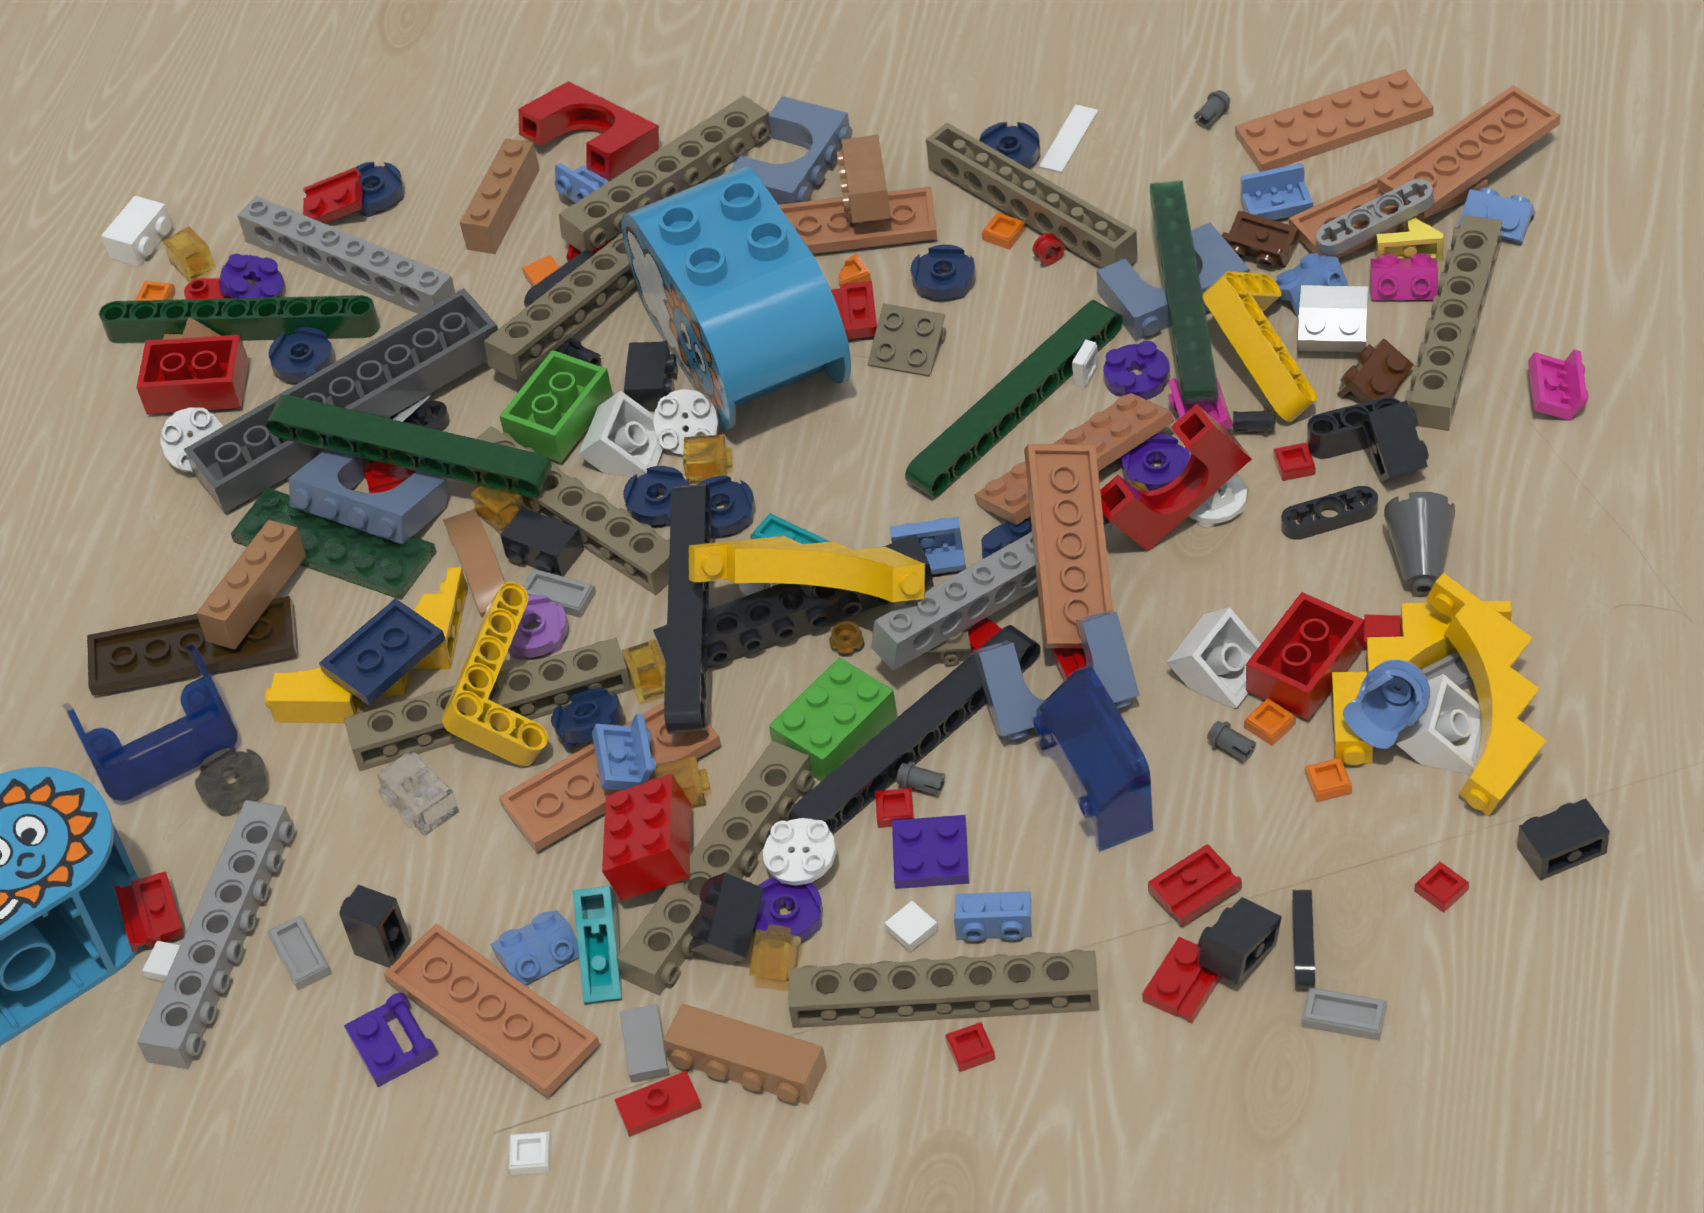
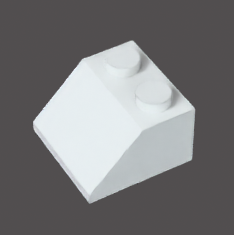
(1332, 318)
(621, 438)
(1216, 657)
(1446, 731)

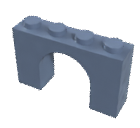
(807, 126)
(1145, 306)
(396, 514)
(1015, 705)

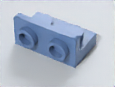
(993, 916)

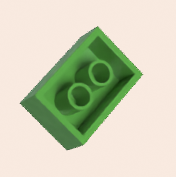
(556, 405)
(835, 717)

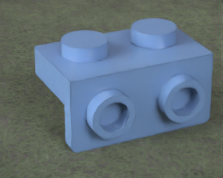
(576, 183)
(1276, 192)
(1513, 211)
(1313, 271)
(939, 540)
(623, 754)
(537, 947)

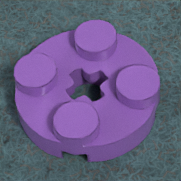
(546, 637)

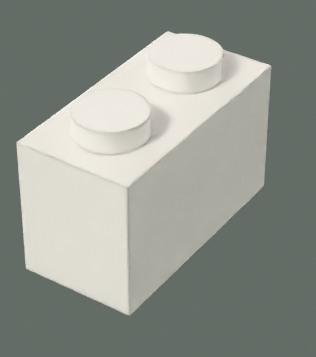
(137, 231)

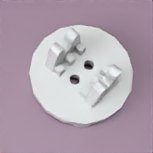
(670, 422)
(174, 434)
(1223, 504)
(799, 835)

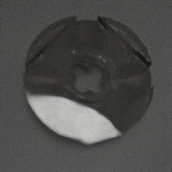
(226, 797)

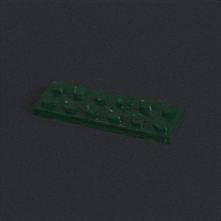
(341, 549)

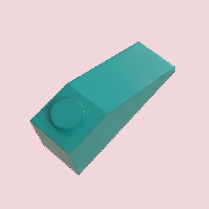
(598, 943)

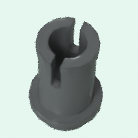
(1217, 103)
(1230, 740)
(920, 778)

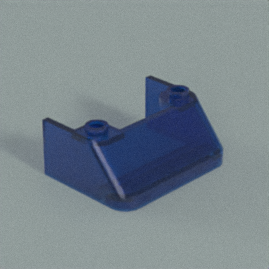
(166, 751)
(1101, 755)

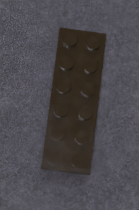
(158, 653)

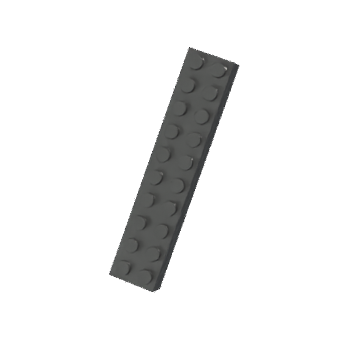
(374, 380)

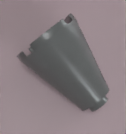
(1420, 536)

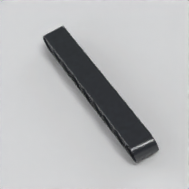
(687, 614)
(906, 739)

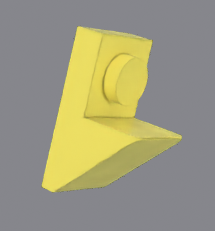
(1416, 240)

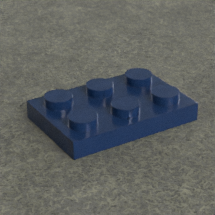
(382, 651)

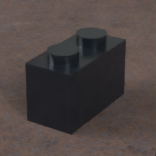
(649, 373)
(1394, 441)
(541, 542)
(1562, 839)
(725, 918)
(374, 926)
(1239, 940)

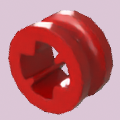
(1048, 248)

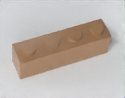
(863, 179)
(499, 196)
(251, 584)
(745, 1054)

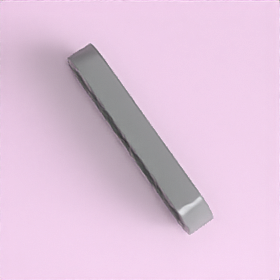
(1377, 220)

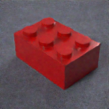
(192, 374)
(1302, 652)
(646, 837)

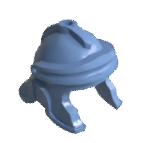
(1388, 702)

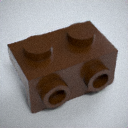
(1262, 239)
(1377, 374)

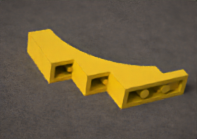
(825, 564)
(1420, 643)
(1489, 650)
(317, 698)

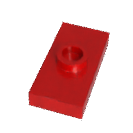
(658, 1103)

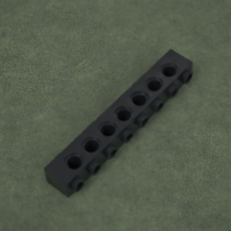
(786, 612)

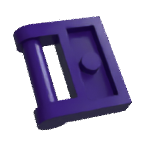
(379, 1046)

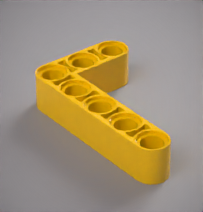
(1238, 307)
(474, 702)

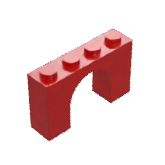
(624, 136)
(1155, 513)

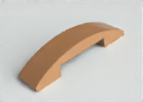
(475, 557)

